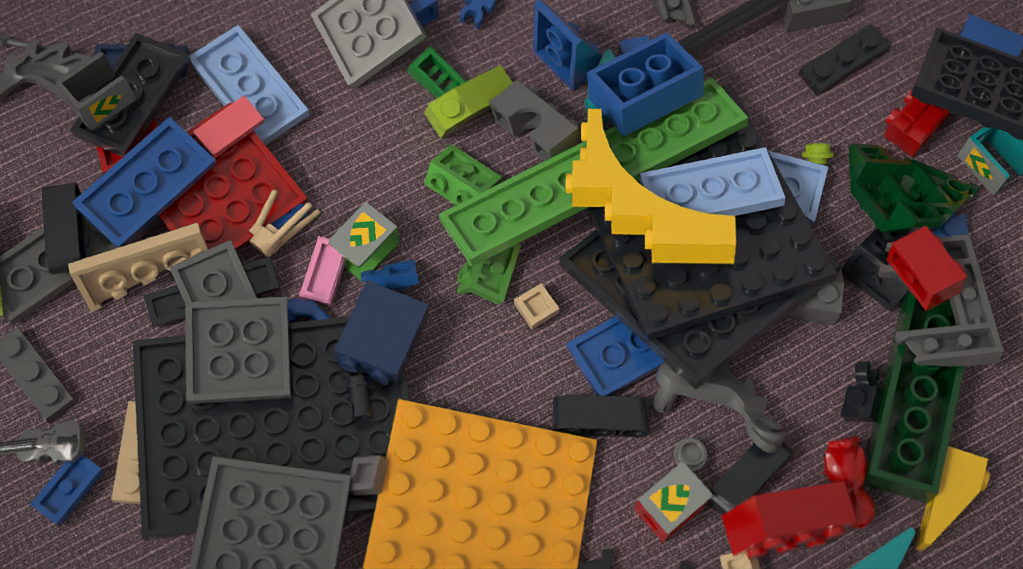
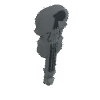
(61, 443)

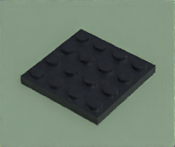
(972, 82)

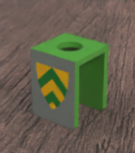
(365, 240)

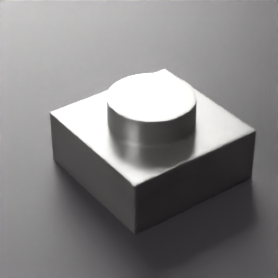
(368, 475)

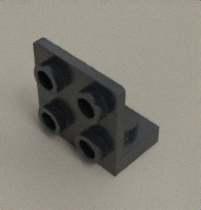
(864, 266)

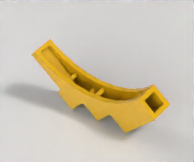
(669, 229)

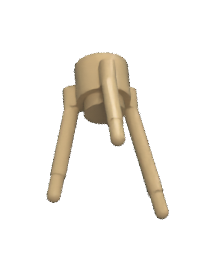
(268, 238)

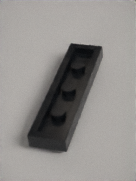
(169, 306)

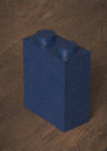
(381, 333)

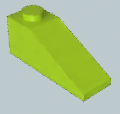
(466, 101)

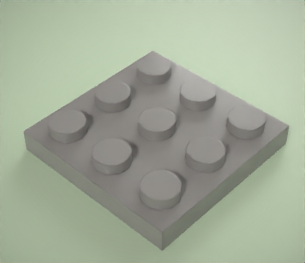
(367, 34)

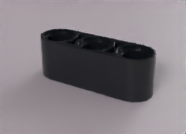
(62, 227)
(601, 416)
(747, 477)

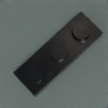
(844, 59)

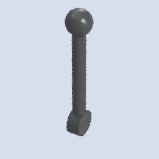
(4, 40)

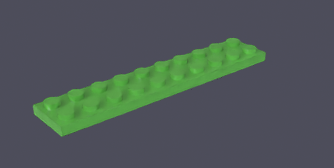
(539, 195)

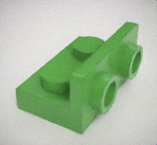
(459, 176)
(490, 277)

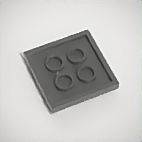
(237, 350)

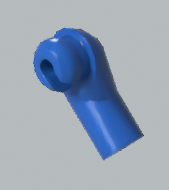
(305, 308)

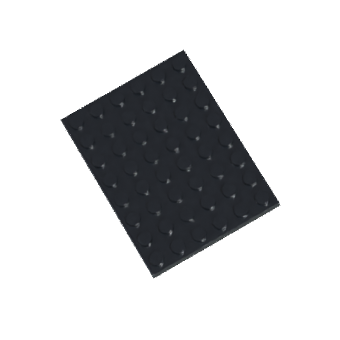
(772, 258)
(297, 432)

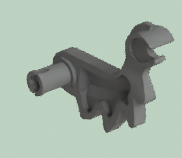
(40, 68)
(724, 390)

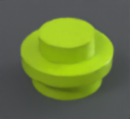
(818, 152)

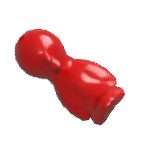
(848, 463)

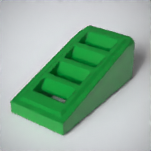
(438, 63)

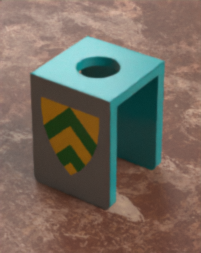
(984, 165)

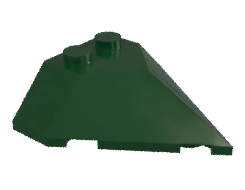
(903, 193)

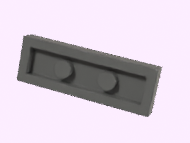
(34, 375)

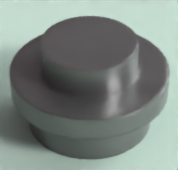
(690, 452)

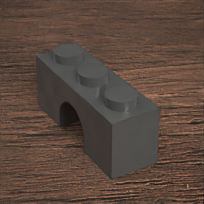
(522, 108)

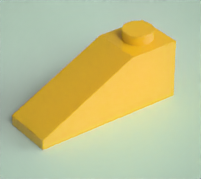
(960, 483)

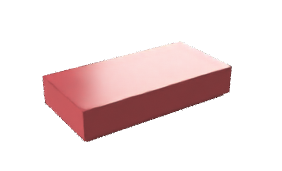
(228, 127)

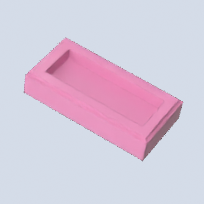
(323, 273)

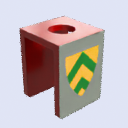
(672, 502)

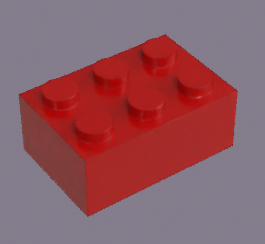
(789, 519)

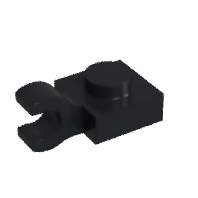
(864, 399)

